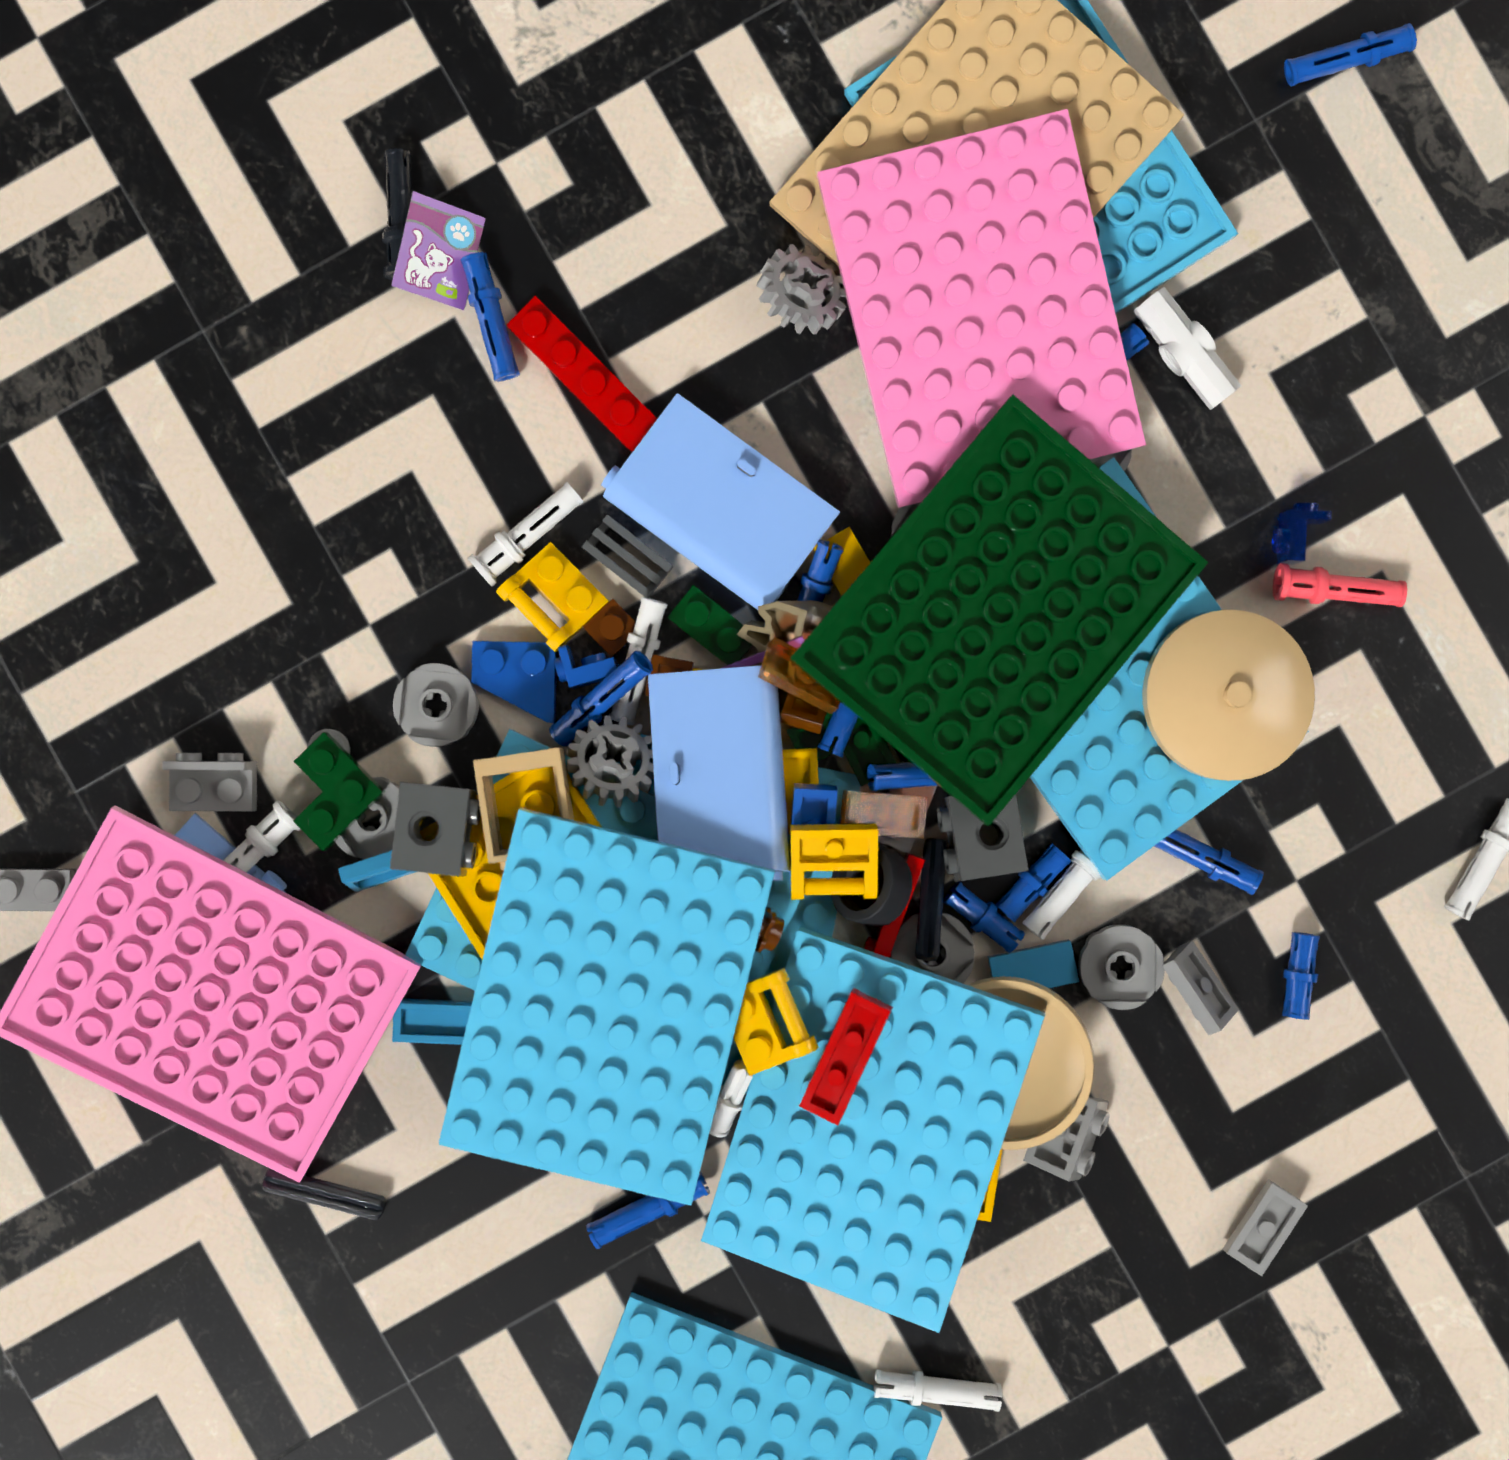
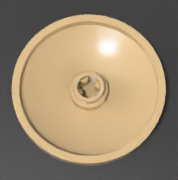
(1228, 695)
(1058, 1070)

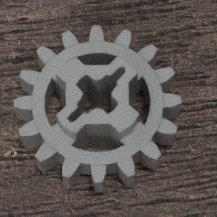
(803, 289)
(607, 777)

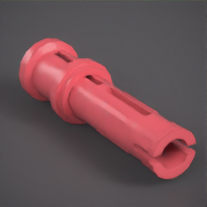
(1317, 588)

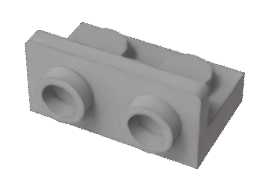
(212, 785)
(1070, 1152)

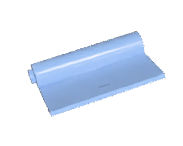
(697, 500)
(730, 762)

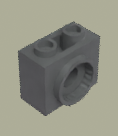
(452, 848)
(968, 855)

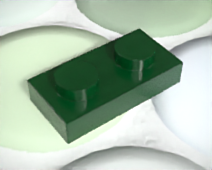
(710, 626)

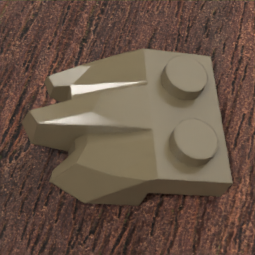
(784, 621)

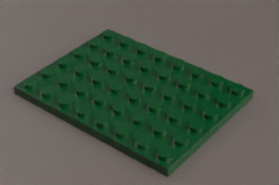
(999, 610)

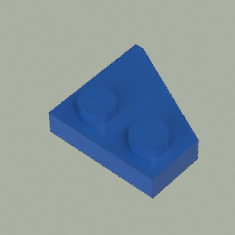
(518, 674)

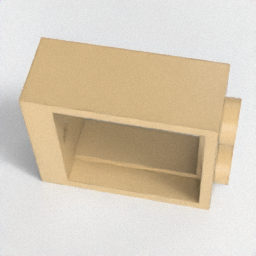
(489, 767)

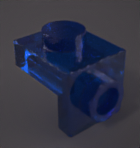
(1290, 537)

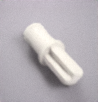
(730, 1099)

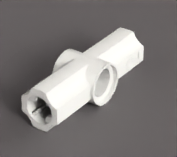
(1187, 348)

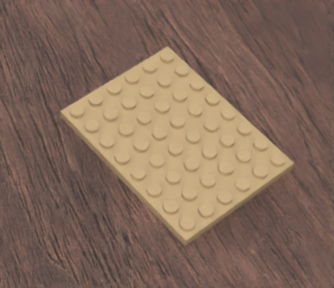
(986, 69)

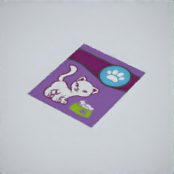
(432, 248)

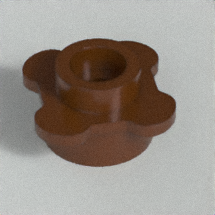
(770, 931)

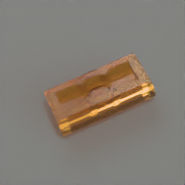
(786, 675)
(893, 813)

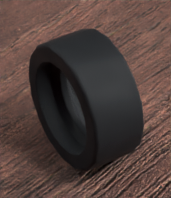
(893, 897)

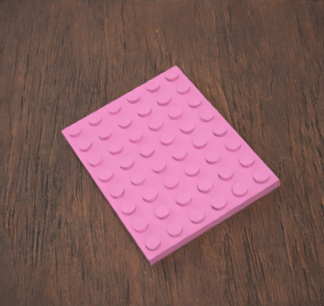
(979, 283)
(205, 994)

